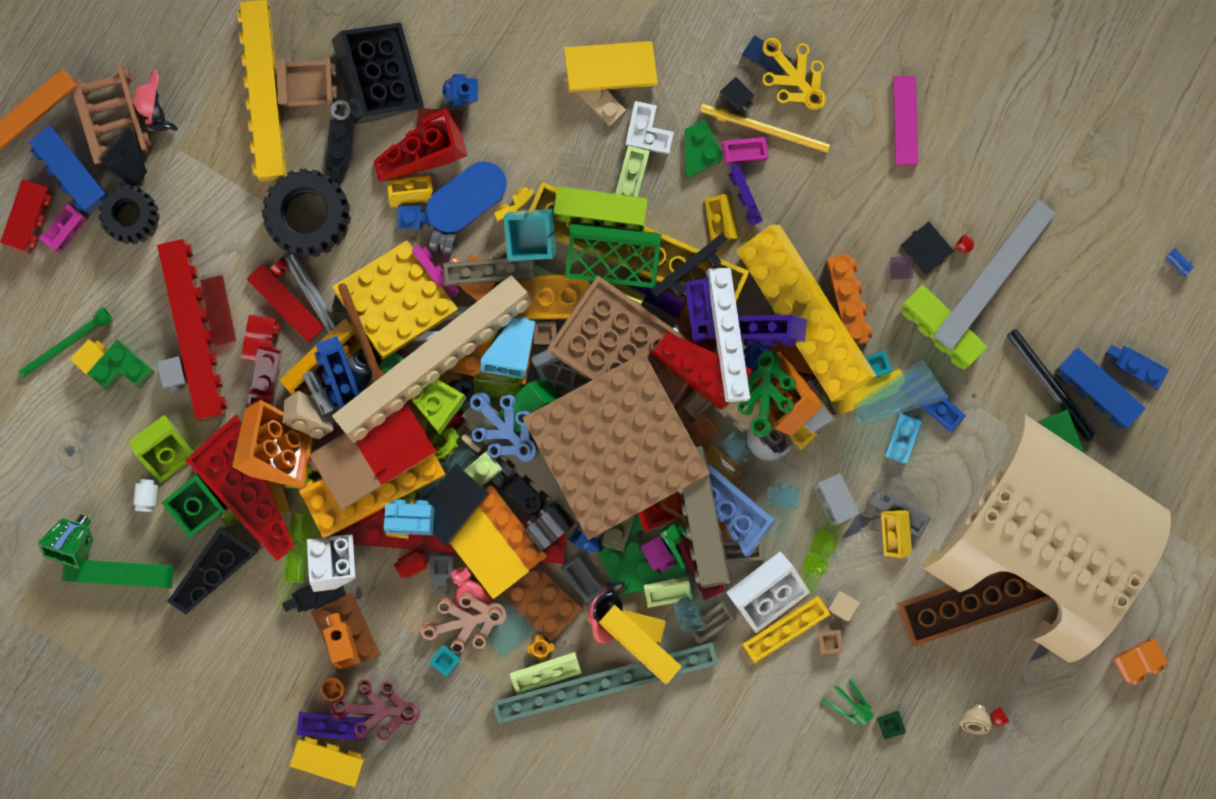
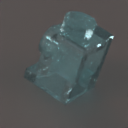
(736, 448)
(784, 496)
(688, 616)

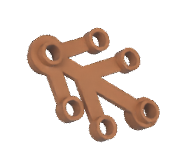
(465, 621)

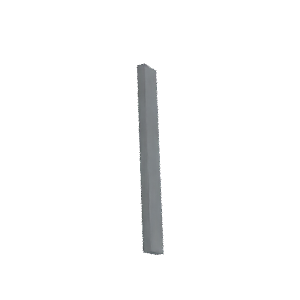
(994, 274)

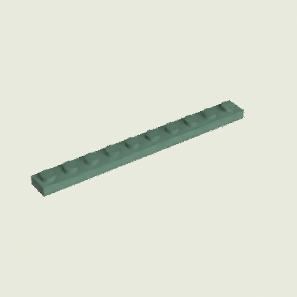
(597, 685)

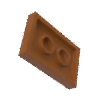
(542, 602)
(351, 615)

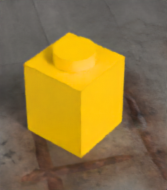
(88, 355)

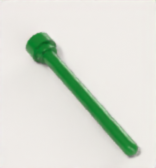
(101, 318)

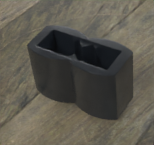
(548, 527)

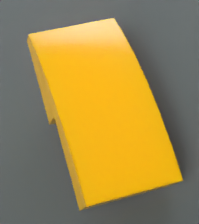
(521, 200)

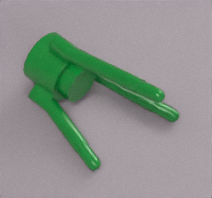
(671, 536)
(860, 713)

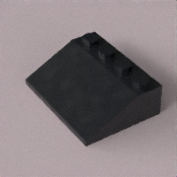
(377, 72)

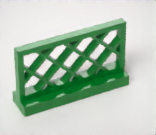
(613, 235)

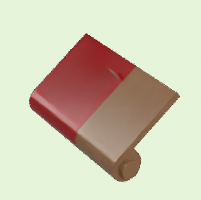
(369, 463)

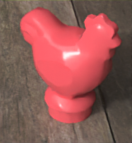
(461, 577)

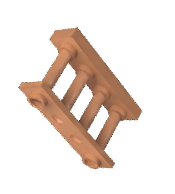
(88, 111)

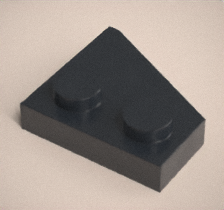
(124, 158)

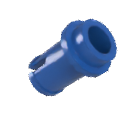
(1179, 262)

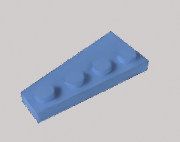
(739, 513)

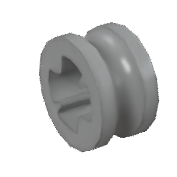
(347, 112)

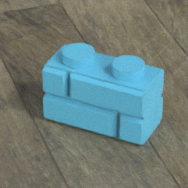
(409, 518)

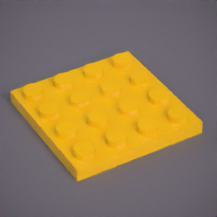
(396, 299)

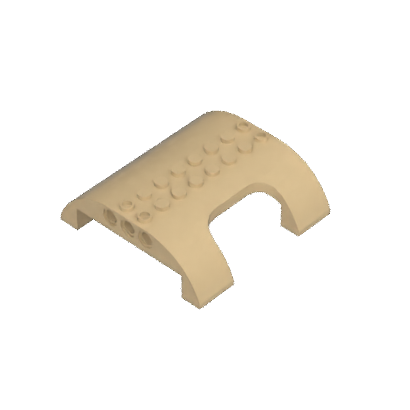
(1063, 530)

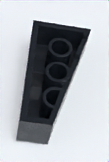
(214, 565)

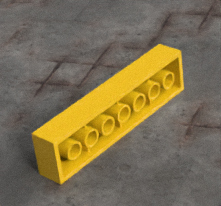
(795, 292)

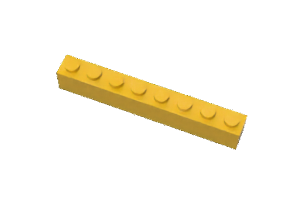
(263, 93)

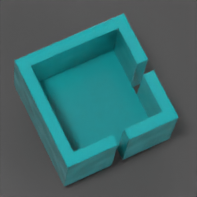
(530, 235)

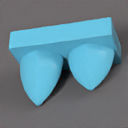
(903, 438)

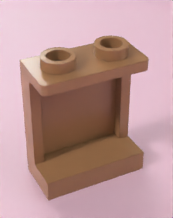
(306, 83)

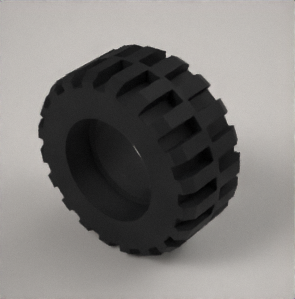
(293, 186)

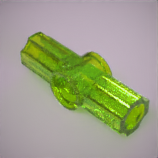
(296, 564)

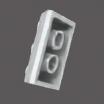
(768, 592)

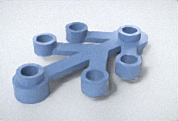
(506, 428)

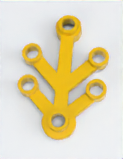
(795, 77)

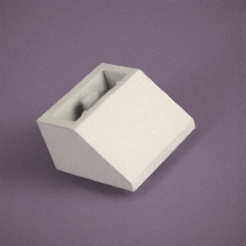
(330, 562)

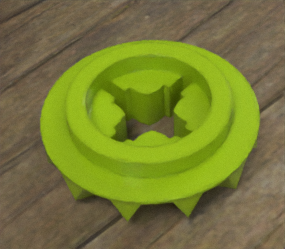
(438, 440)

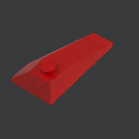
(427, 147)

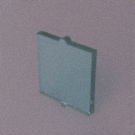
(509, 632)

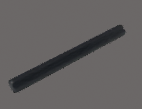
(1051, 384)

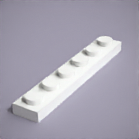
(728, 334)

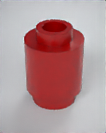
(411, 564)

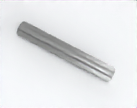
(311, 292)

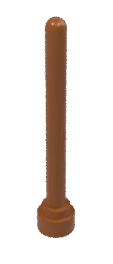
(362, 337)

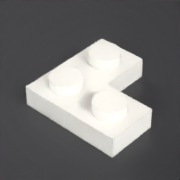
(643, 135)

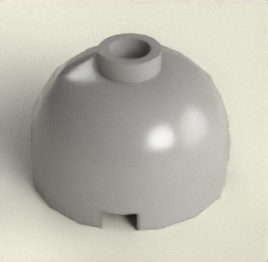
(771, 446)

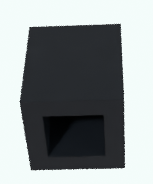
(737, 96)

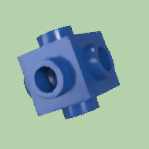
(460, 90)

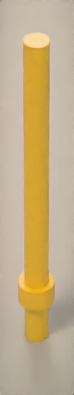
(722, 114)

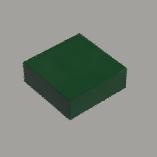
(891, 725)

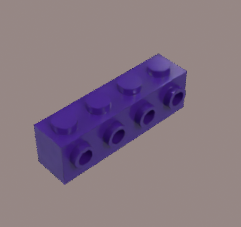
(772, 329)

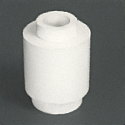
(145, 495)

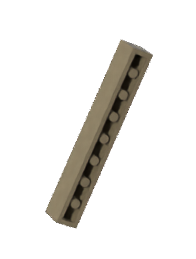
(535, 469)

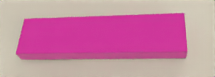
(905, 120)

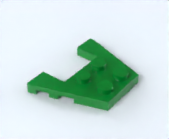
(633, 565)

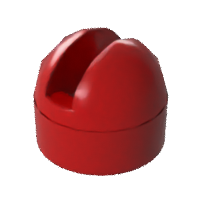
(965, 244)
(278, 266)
(998, 717)

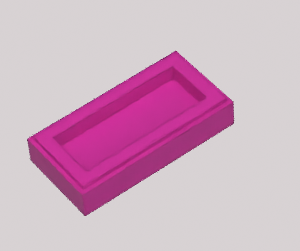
(744, 150)

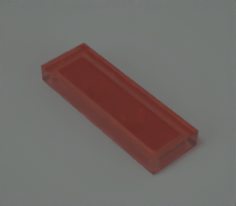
(218, 310)

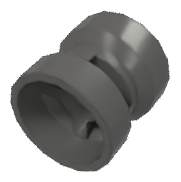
(442, 242)
(506, 471)

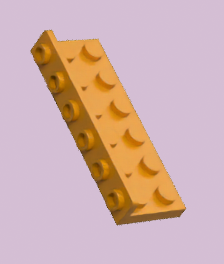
(330, 516)

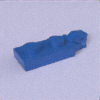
(1138, 366)

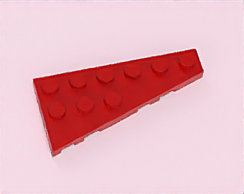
(244, 495)

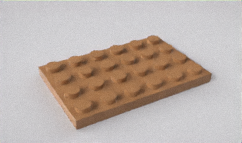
(609, 331)

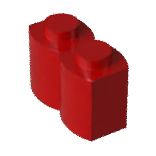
(259, 332)

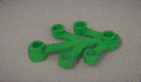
(765, 391)

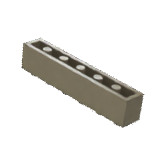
(705, 531)

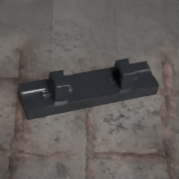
(706, 253)

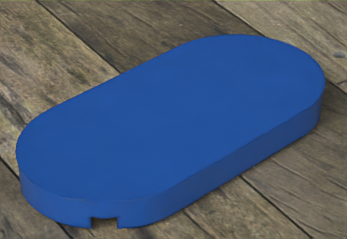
(466, 197)

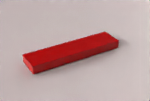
(285, 303)

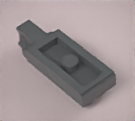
(918, 519)

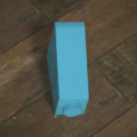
(510, 350)

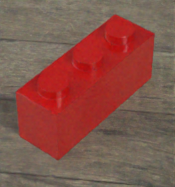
(27, 217)

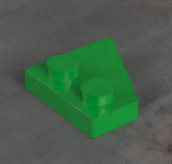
(700, 149)

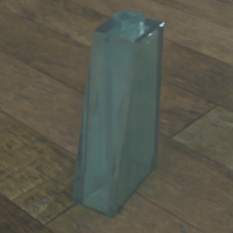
(903, 394)

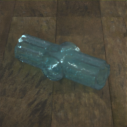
(463, 457)

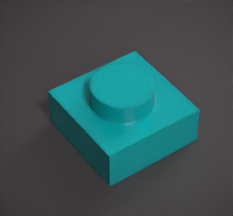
(879, 363)
(444, 660)

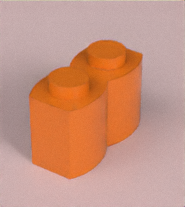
(1140, 660)

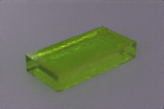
(496, 385)

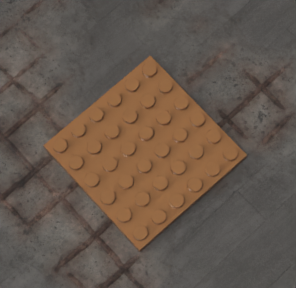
(616, 446)

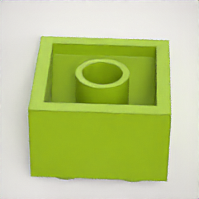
(161, 448)

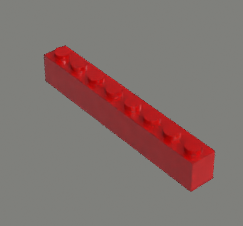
(191, 329)

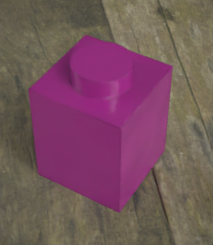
(658, 554)

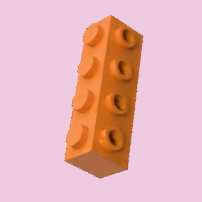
(847, 298)

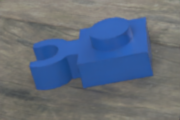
(411, 217)

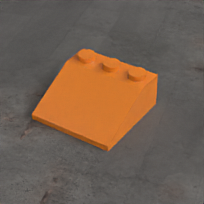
(271, 448)

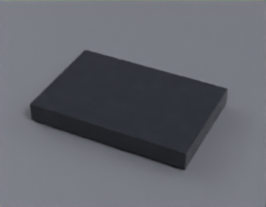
(455, 503)

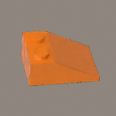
(803, 396)

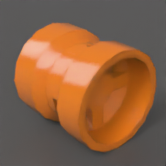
(331, 691)

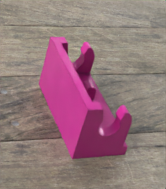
(63, 229)

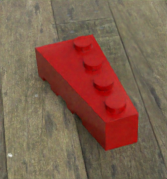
(693, 365)

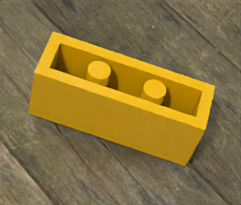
(328, 761)

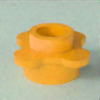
(534, 648)

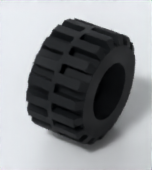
(116, 201)

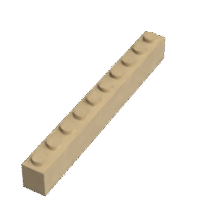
(432, 359)

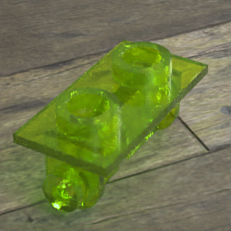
(824, 544)

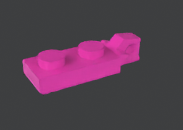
(436, 273)

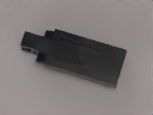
(339, 148)
(306, 599)

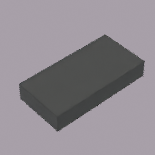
(582, 579)

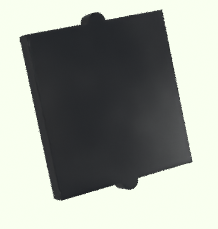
(927, 248)

